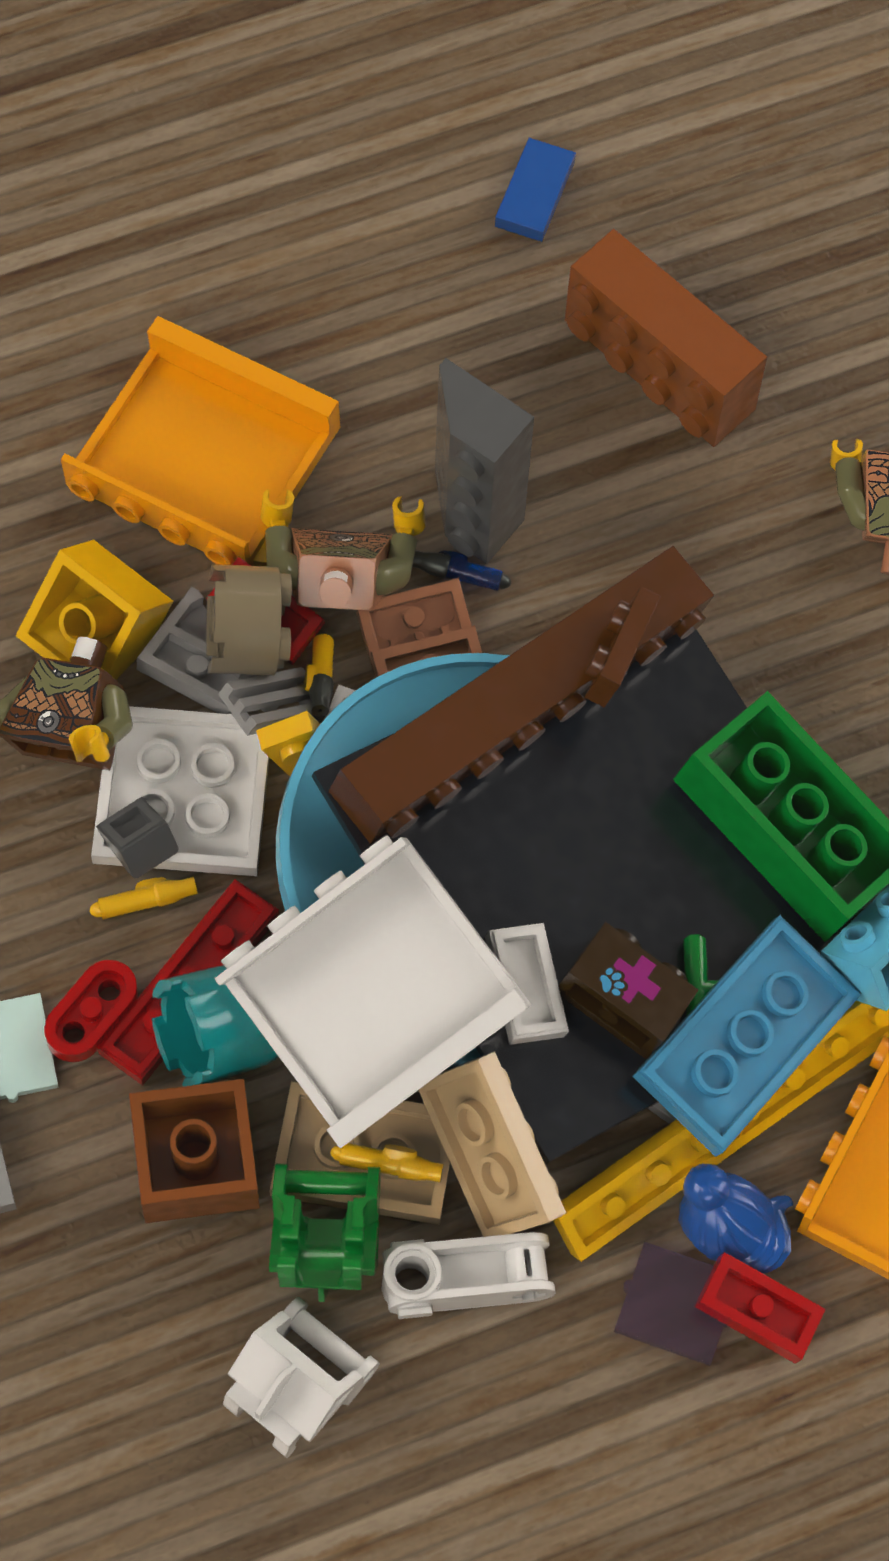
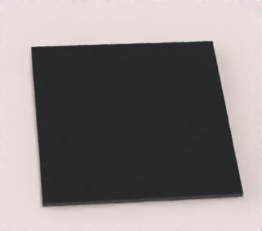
(589, 836)

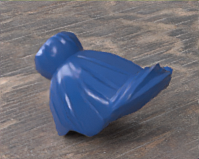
(734, 1217)

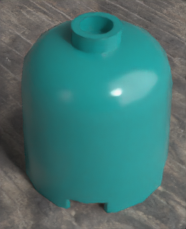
(206, 1029)

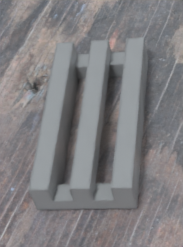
(267, 694)

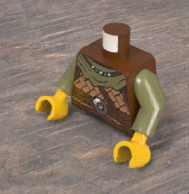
(68, 709)

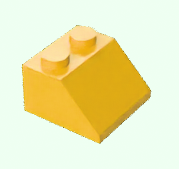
(95, 598)

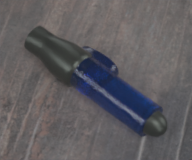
(456, 565)

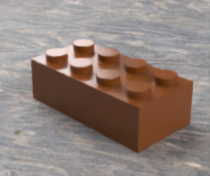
(663, 338)

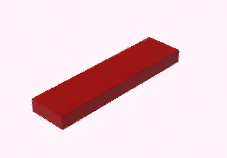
(230, 922)

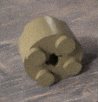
(245, 620)

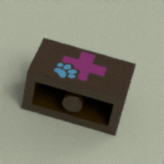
(627, 989)

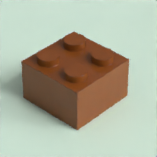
(194, 1151)

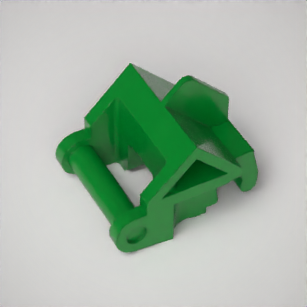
(324, 1251)

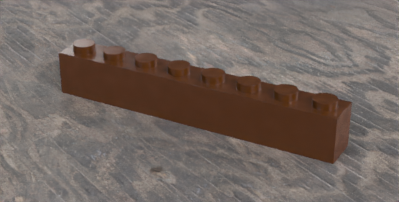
(509, 703)

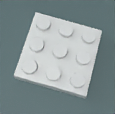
(199, 779)

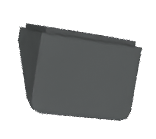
(138, 837)

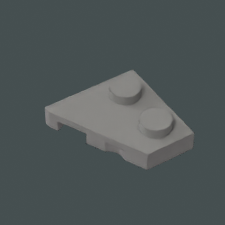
(179, 656)

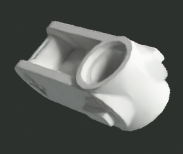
(467, 1273)

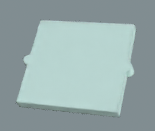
(24, 1053)

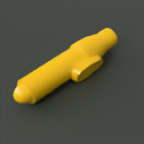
(146, 895)
(392, 1160)

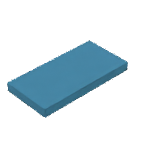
(747, 1036)

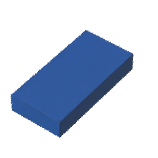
(535, 189)

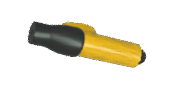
(319, 674)

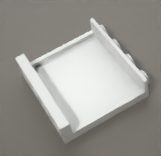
(372, 987)

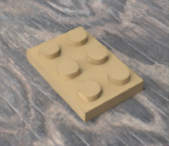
(307, 1146)
(491, 1147)

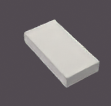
(528, 961)

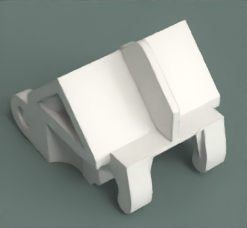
(285, 1386)

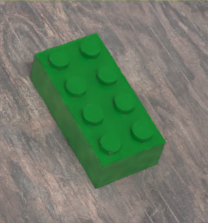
(792, 814)

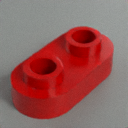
(88, 1012)

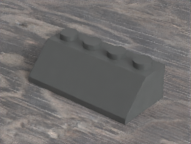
(480, 463)

